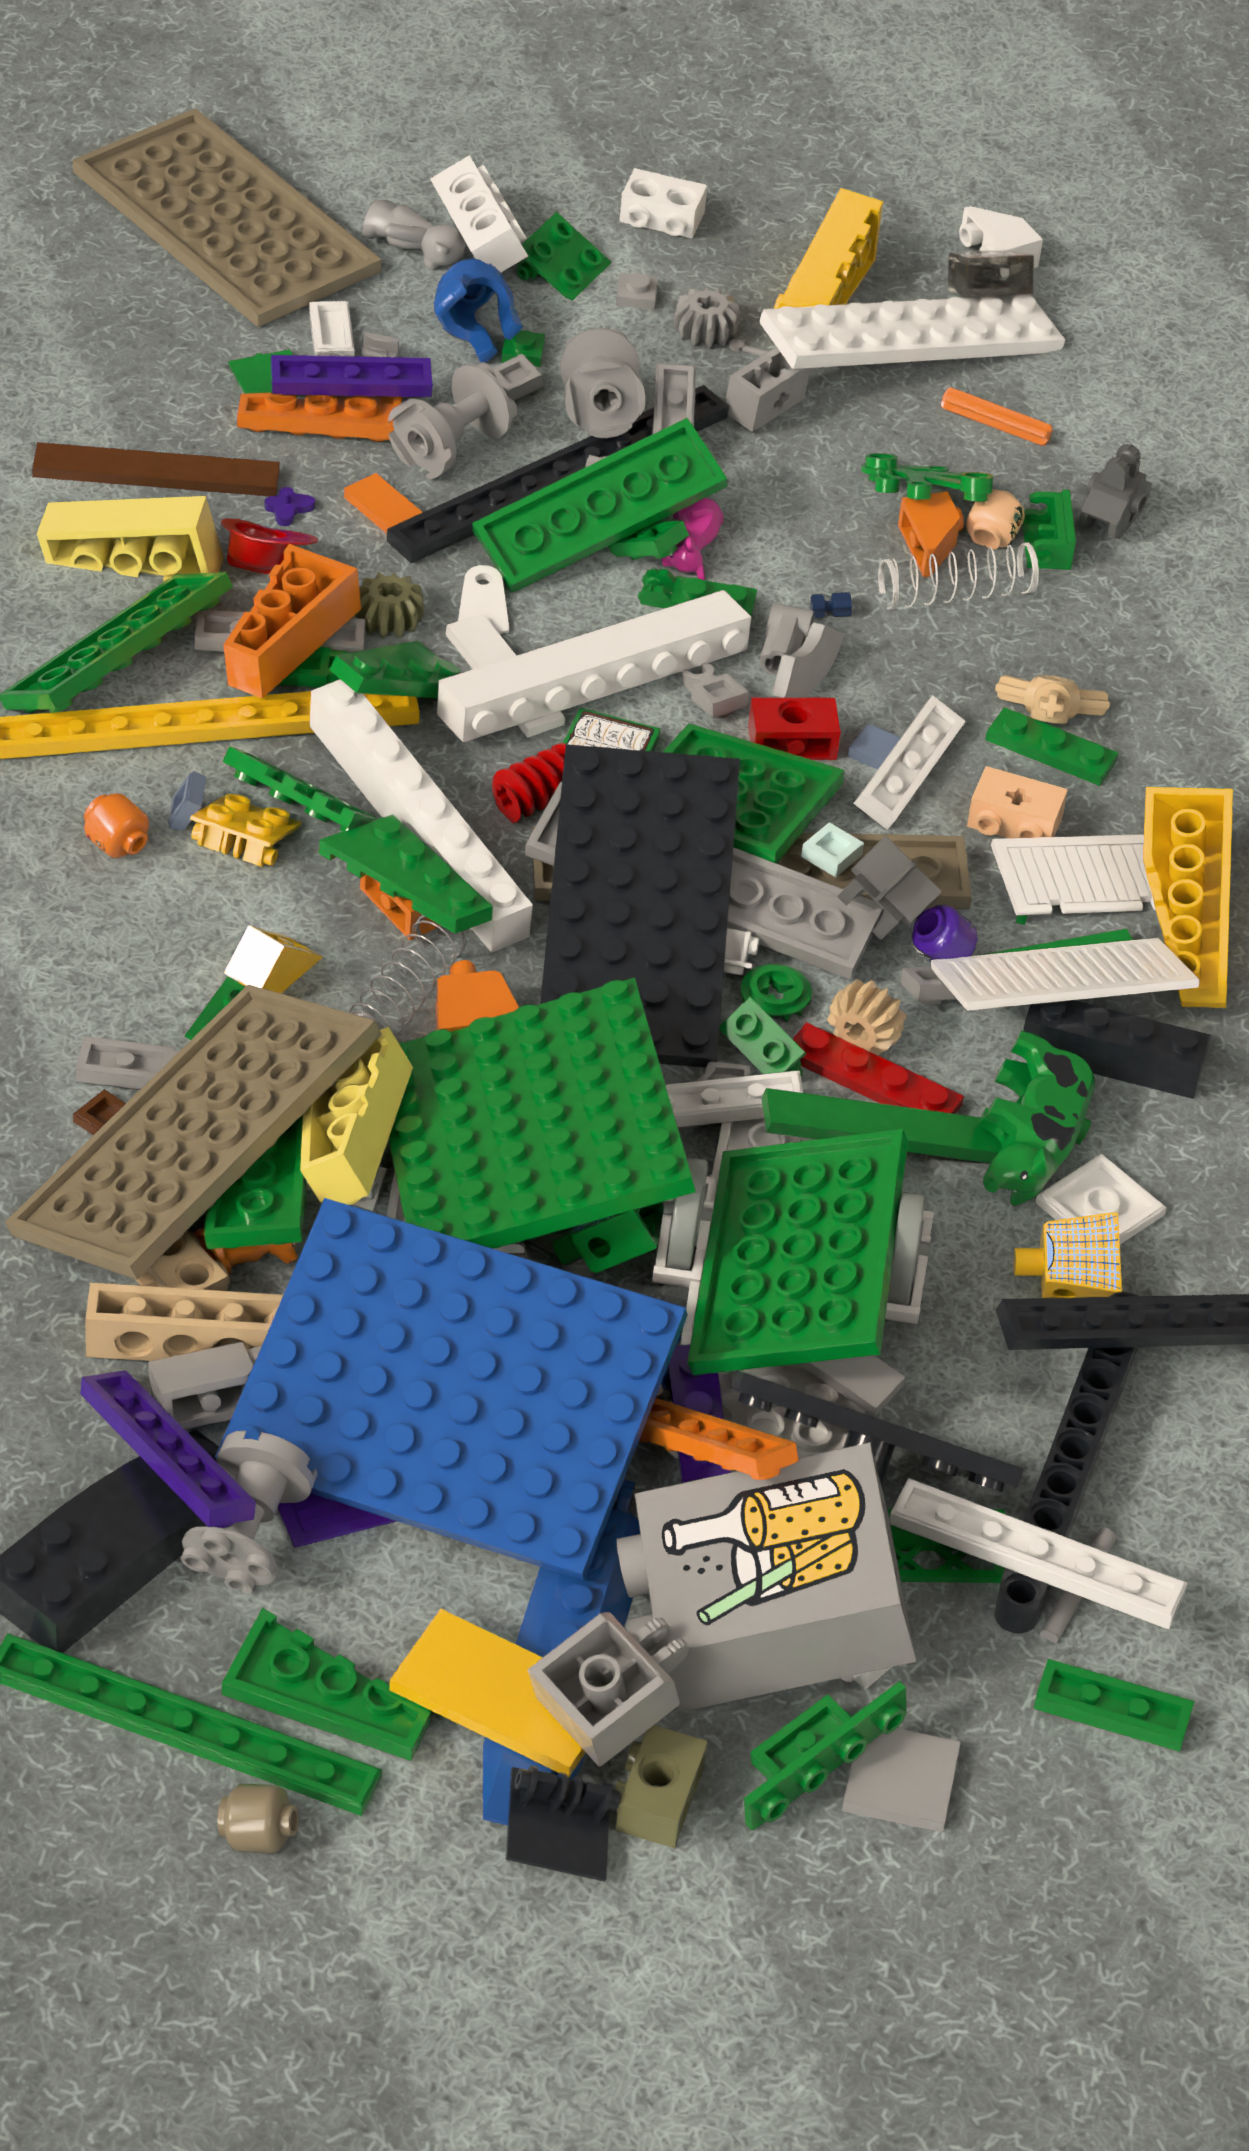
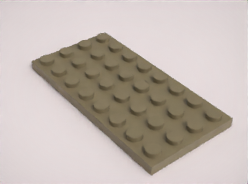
(227, 217)
(192, 1130)

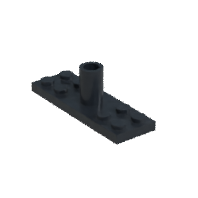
(879, 1433)

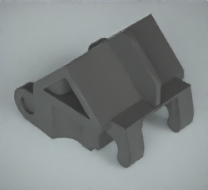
(893, 884)

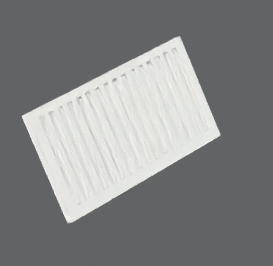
(1064, 974)

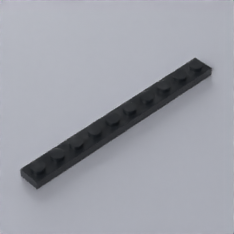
(454, 519)

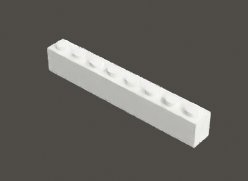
(592, 665)
(401, 787)

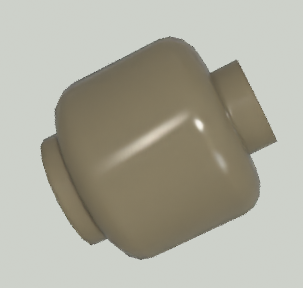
(257, 1818)

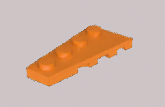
(318, 415)

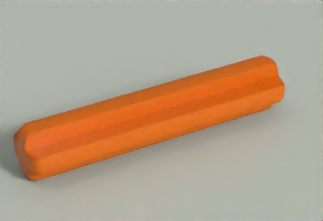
(996, 416)

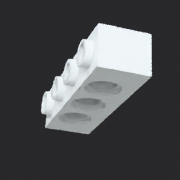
(481, 214)

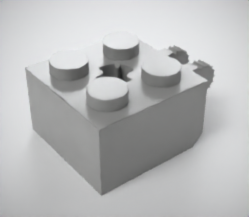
(607, 1683)

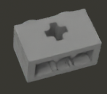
(765, 390)

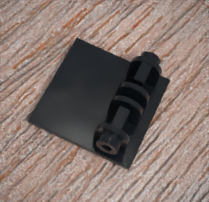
(559, 1822)

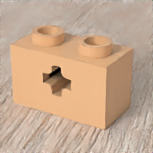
(1015, 806)

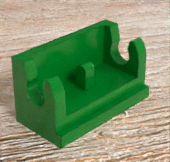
(1050, 530)

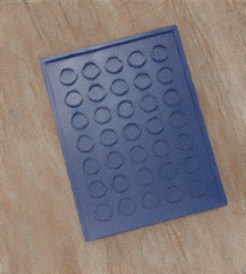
(459, 1385)

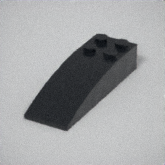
(94, 1553)

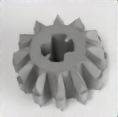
(707, 317)

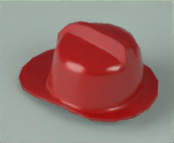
(259, 547)

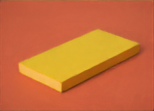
(485, 1688)

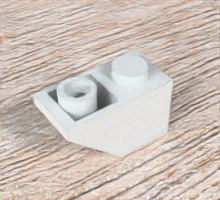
(999, 233)

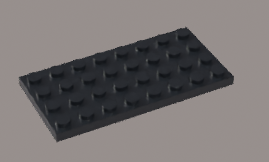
(645, 888)

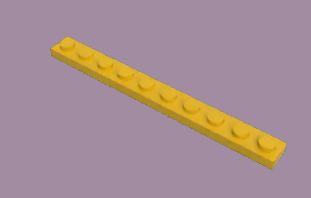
(176, 723)

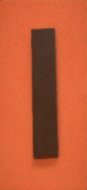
(156, 469)

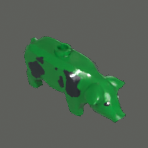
(1043, 1122)

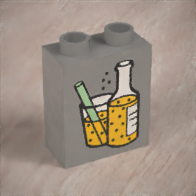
(771, 1577)

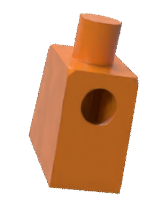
(470, 996)

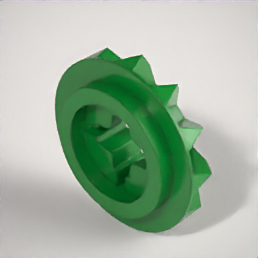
(786, 981)

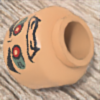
(995, 520)

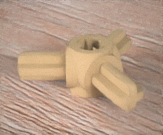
(1052, 697)

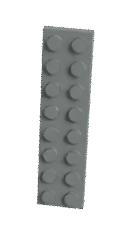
(773, 902)

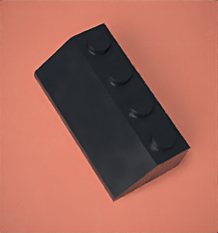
(1123, 1044)

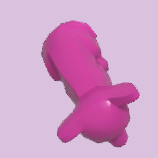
(703, 524)

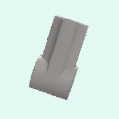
(784, 634)

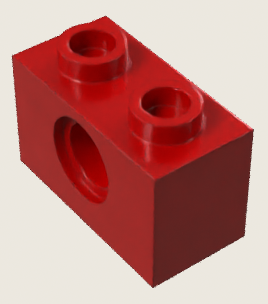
(796, 726)

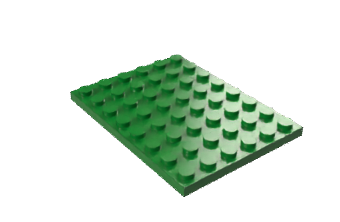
(537, 1121)

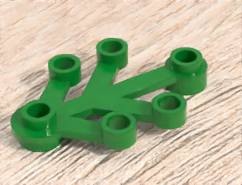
(887, 474)

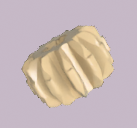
(867, 1016)

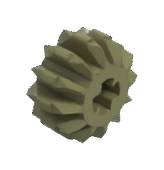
(390, 604)

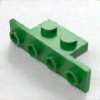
(813, 1747)

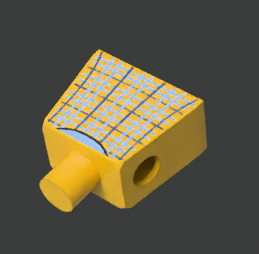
(1075, 1257)

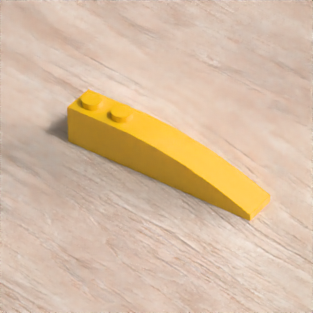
(1190, 882)

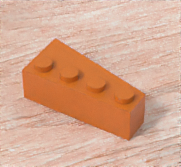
(290, 619)

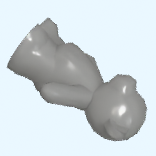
(408, 230)

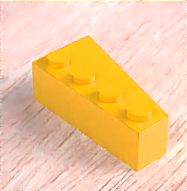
(838, 254)

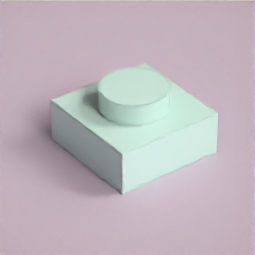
(832, 849)

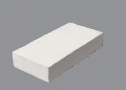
(331, 327)

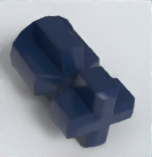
(839, 605)

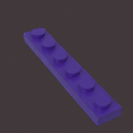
(168, 1449)

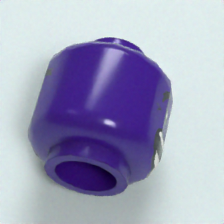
(943, 934)

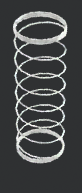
(895, 575)

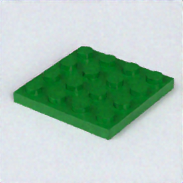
(775, 789)

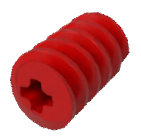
(529, 783)

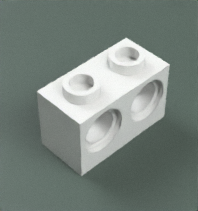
(663, 203)

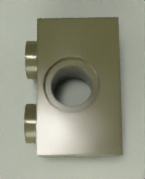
(673, 1763)

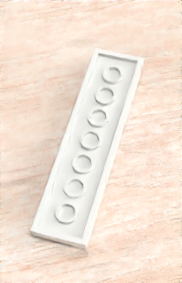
(911, 331)

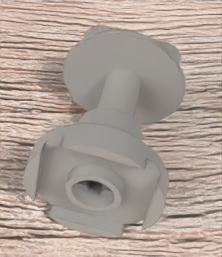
(602, 382)
(429, 433)
(271, 1474)

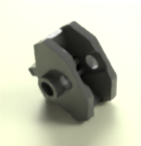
(1117, 492)

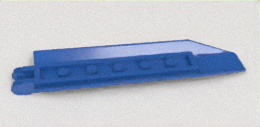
(554, 1613)

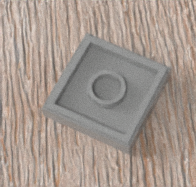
(904, 1779)

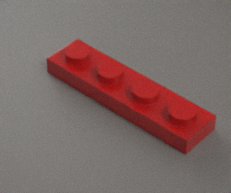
(871, 1074)

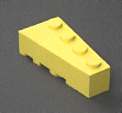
(132, 536)
(352, 1123)

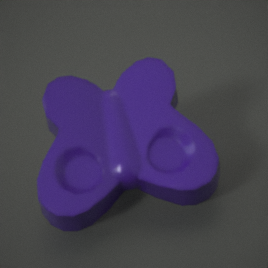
(288, 504)

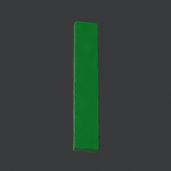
(831, 1117)

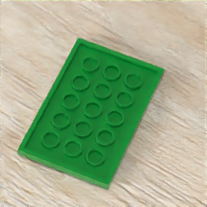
(799, 1253)

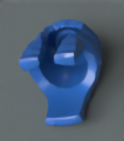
(464, 291)

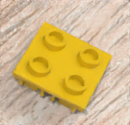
(248, 826)

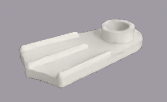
(485, 599)

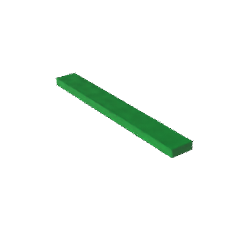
(187, 1725)

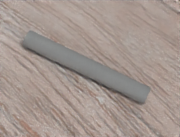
(1068, 1601)

